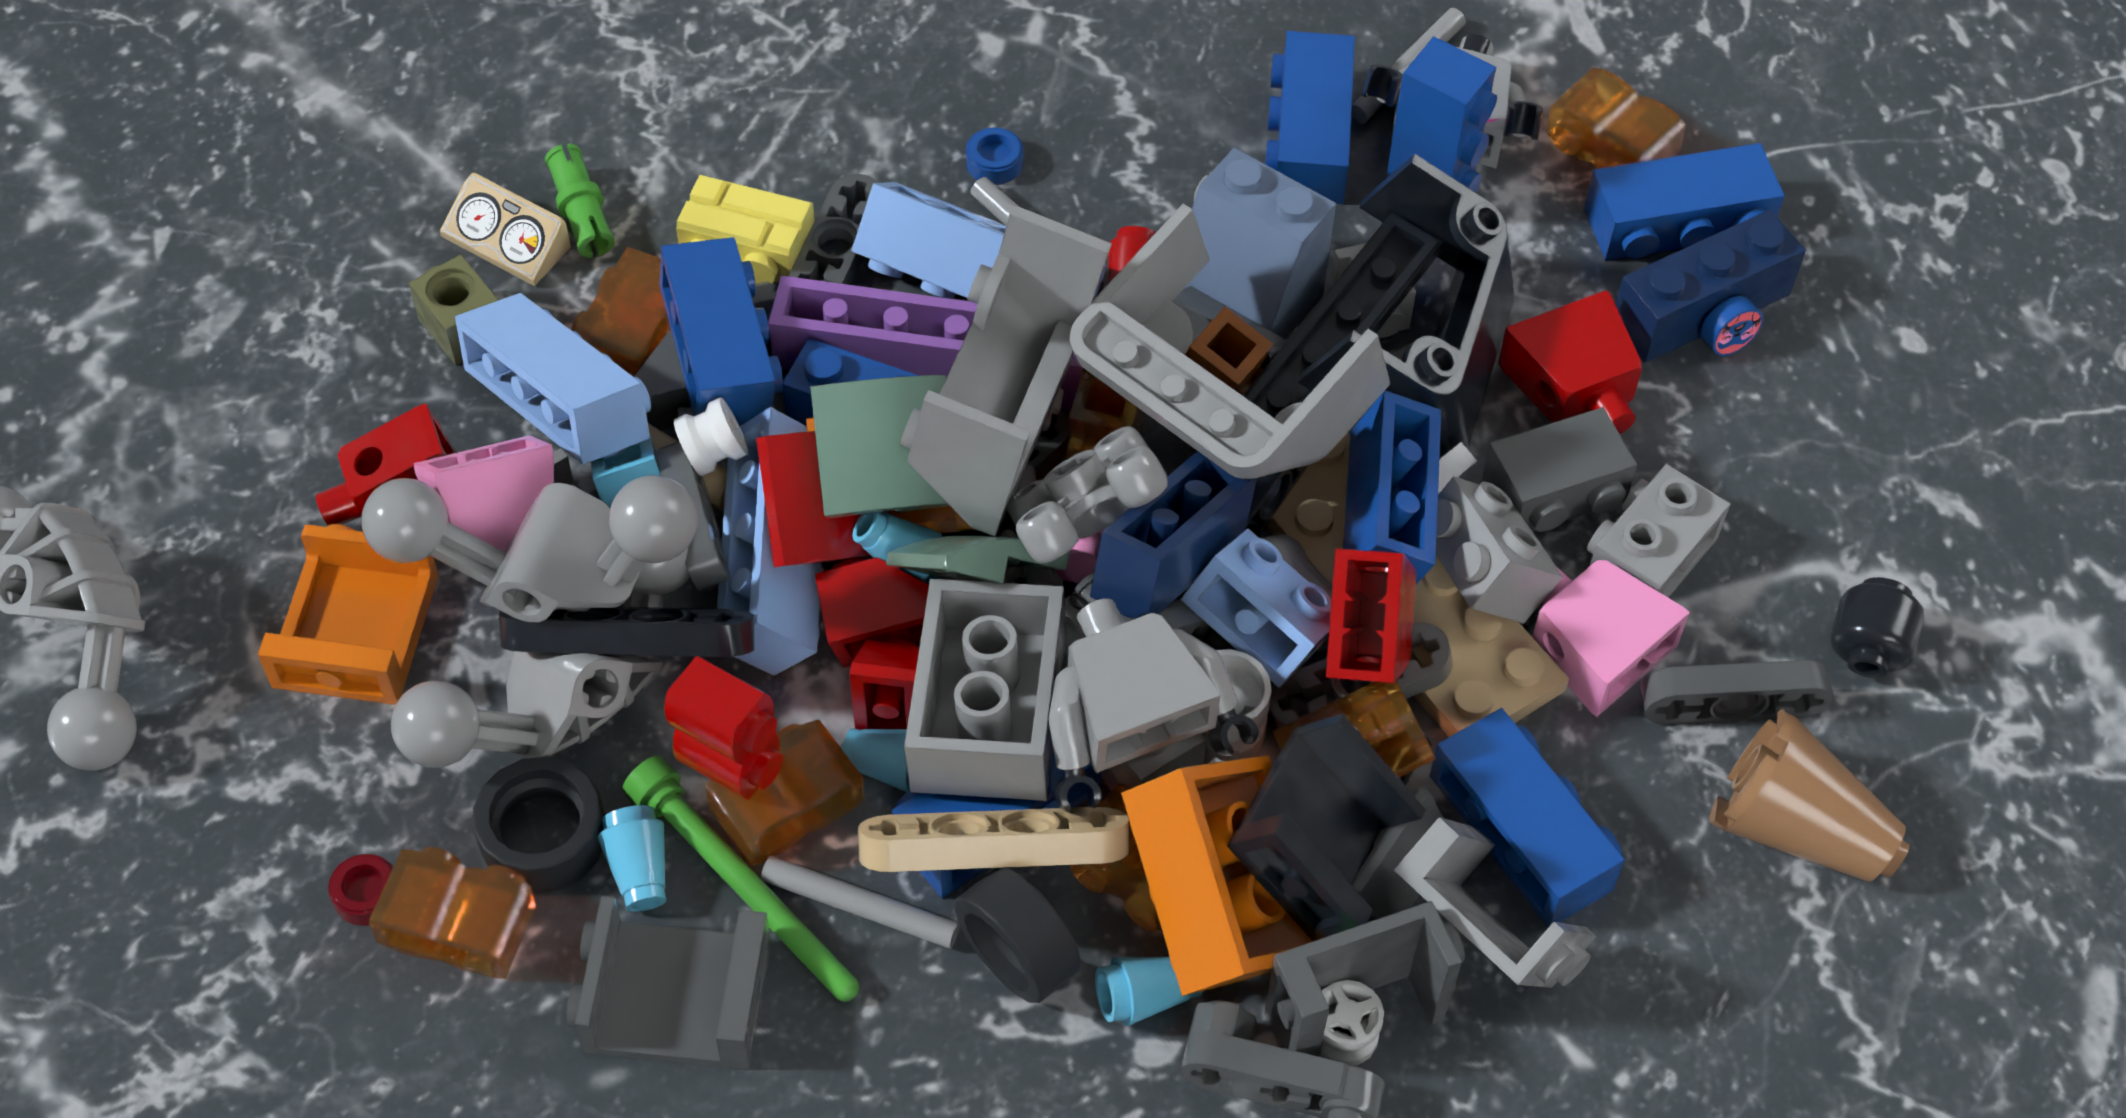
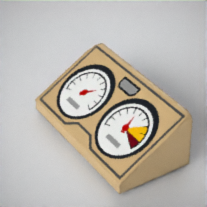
(506, 229)

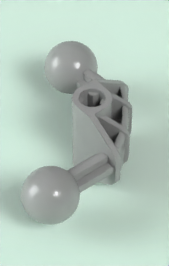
(562, 557)
(68, 572)
(549, 695)

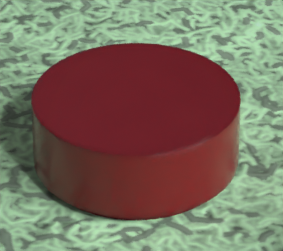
(358, 886)

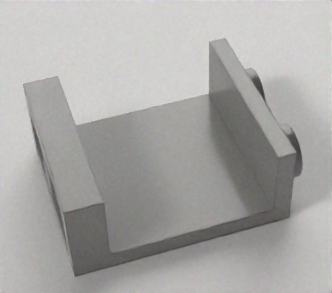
(1436, 872)

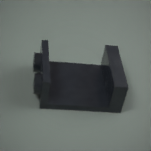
(1319, 823)

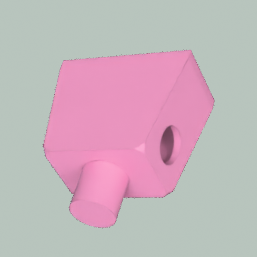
(491, 485)
(1607, 631)

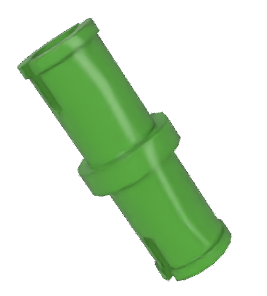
(579, 200)

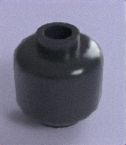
(1877, 627)

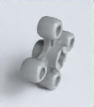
(1086, 494)

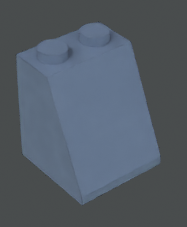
(1263, 242)

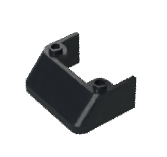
(1457, 362)

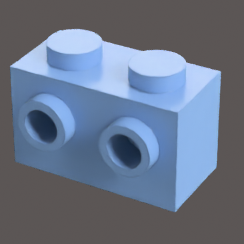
(1262, 605)

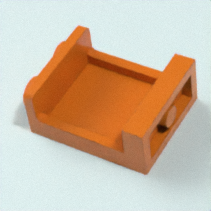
(349, 620)

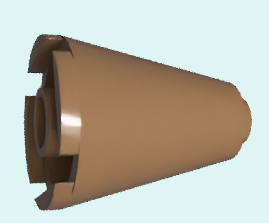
(1809, 804)

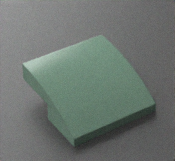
(860, 445)
(967, 557)

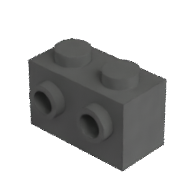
(1562, 469)

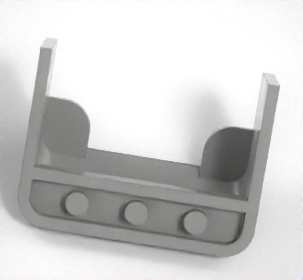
(1137, 347)
(1011, 365)

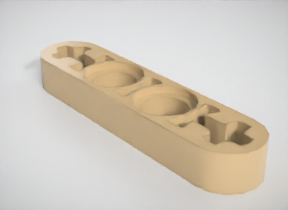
(993, 839)

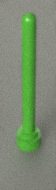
(658, 786)

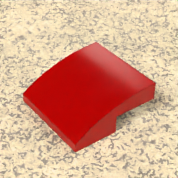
(795, 504)

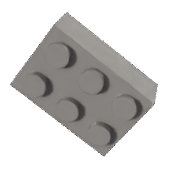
(985, 689)

